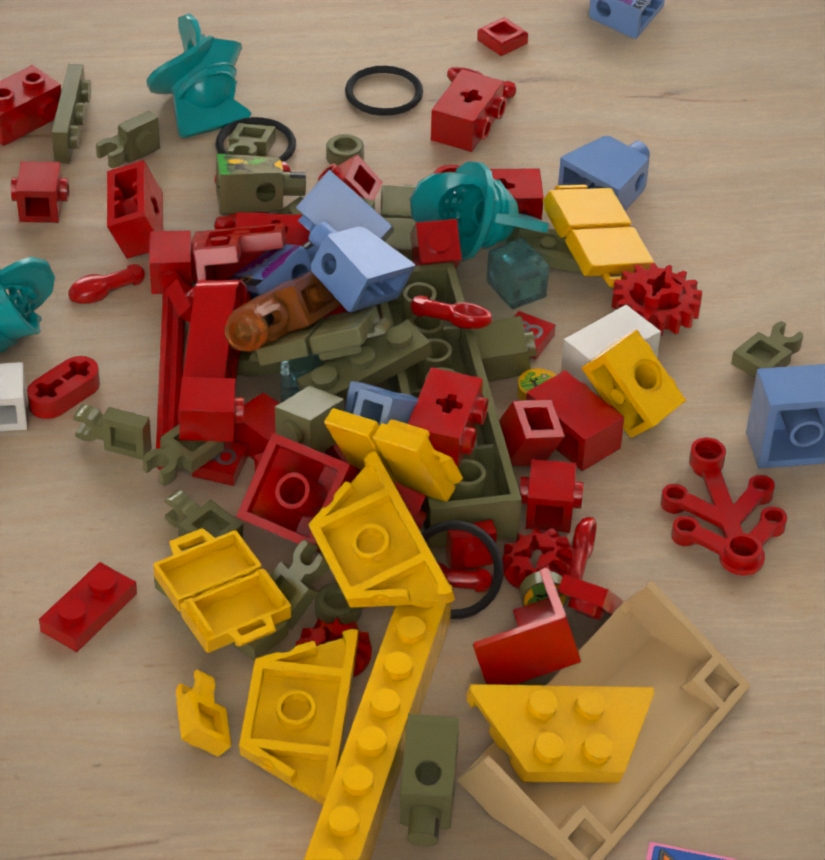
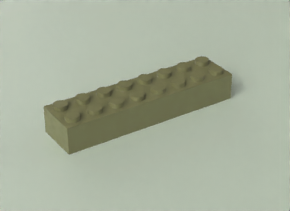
(488, 476)

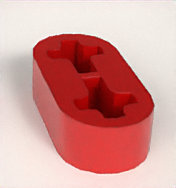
(63, 387)

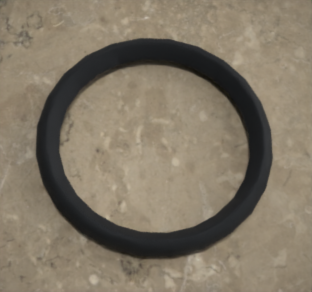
(384, 111)
(258, 121)
(496, 557)

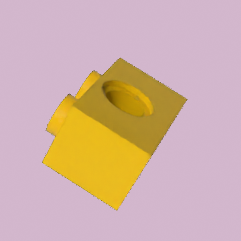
(634, 383)

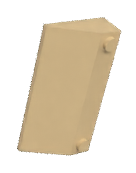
(694, 689)

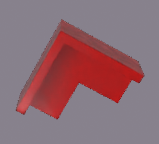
(228, 250)
(535, 647)

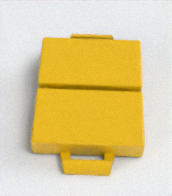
(596, 231)
(402, 450)
(221, 589)

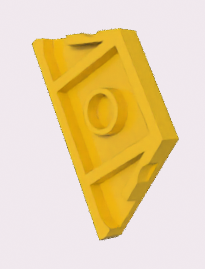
(377, 545)
(300, 713)
(564, 730)

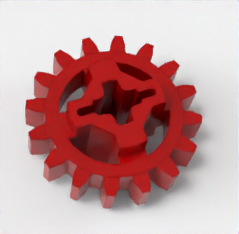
(659, 296)

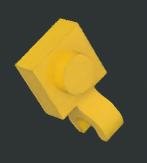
(200, 718)

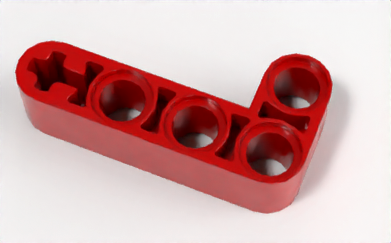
(207, 347)

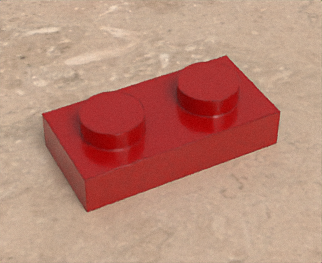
(588, 598)
(88, 606)

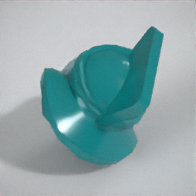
(200, 81)
(480, 204)
(36, 283)

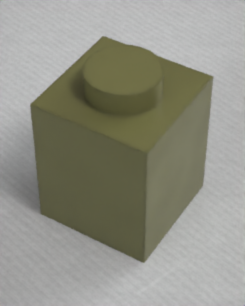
(505, 348)
(303, 418)

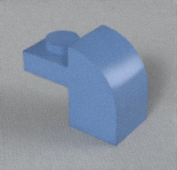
(379, 403)

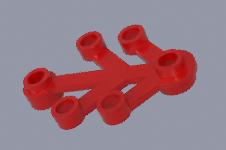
(737, 550)

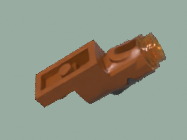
(279, 311)

